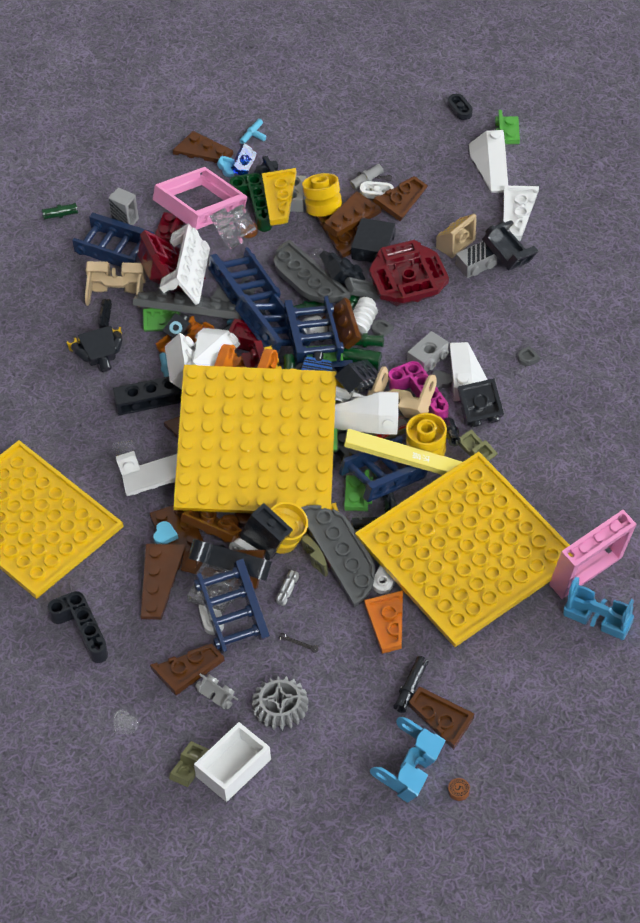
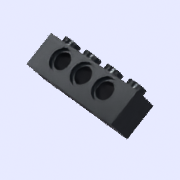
(357, 376)
(146, 395)

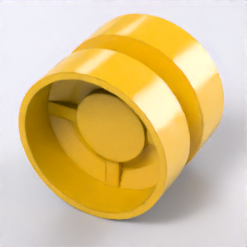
(322, 194)
(427, 433)
(296, 519)

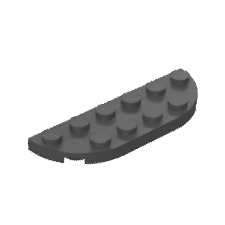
(307, 275)
(182, 303)
(342, 551)

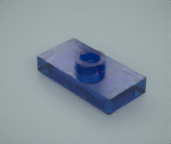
(243, 160)

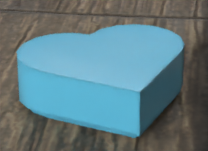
(225, 163)
(165, 533)

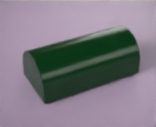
(360, 354)

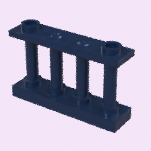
(111, 228)
(233, 289)
(259, 323)
(298, 339)
(386, 483)
(245, 591)

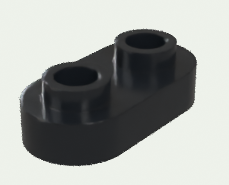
(460, 106)

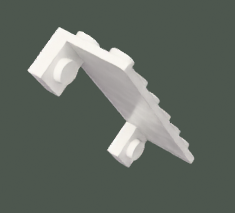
(190, 265)
(145, 476)

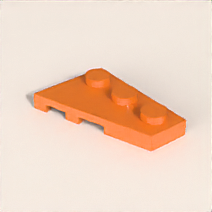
(386, 620)

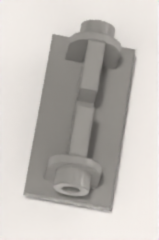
(222, 695)

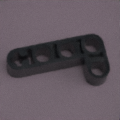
(224, 558)
(68, 611)

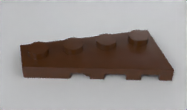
(160, 570)

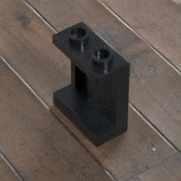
(370, 238)
(507, 247)
(265, 531)

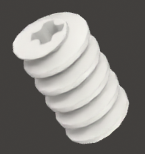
(365, 313)

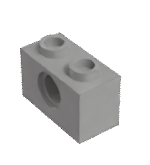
(429, 351)

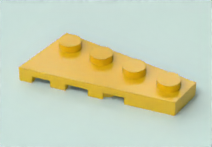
(279, 194)

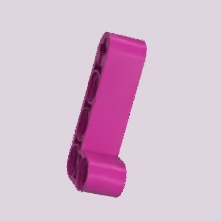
(414, 376)

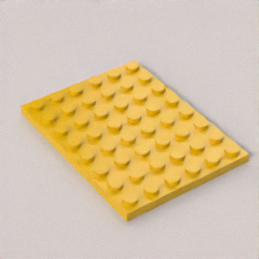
(45, 521)

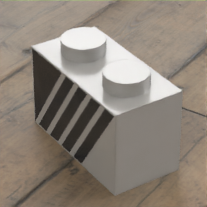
(123, 206)
(475, 259)

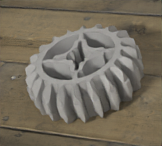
(267, 702)

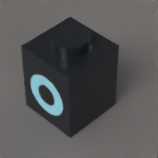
(177, 325)

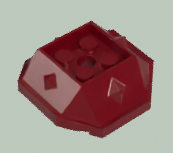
(158, 257)
(407, 273)

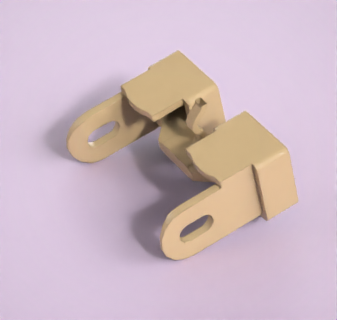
(100, 278)
(407, 404)

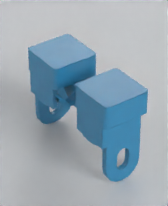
(582, 604)
(412, 779)

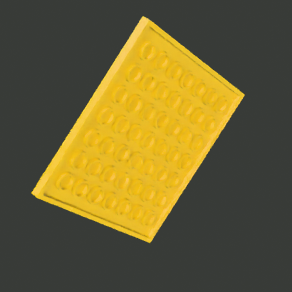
(254, 438)
(465, 548)

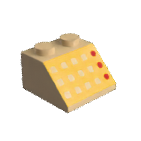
(457, 235)

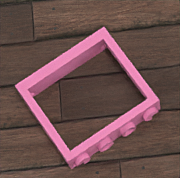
(165, 192)
(590, 553)

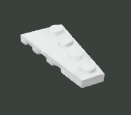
(518, 207)

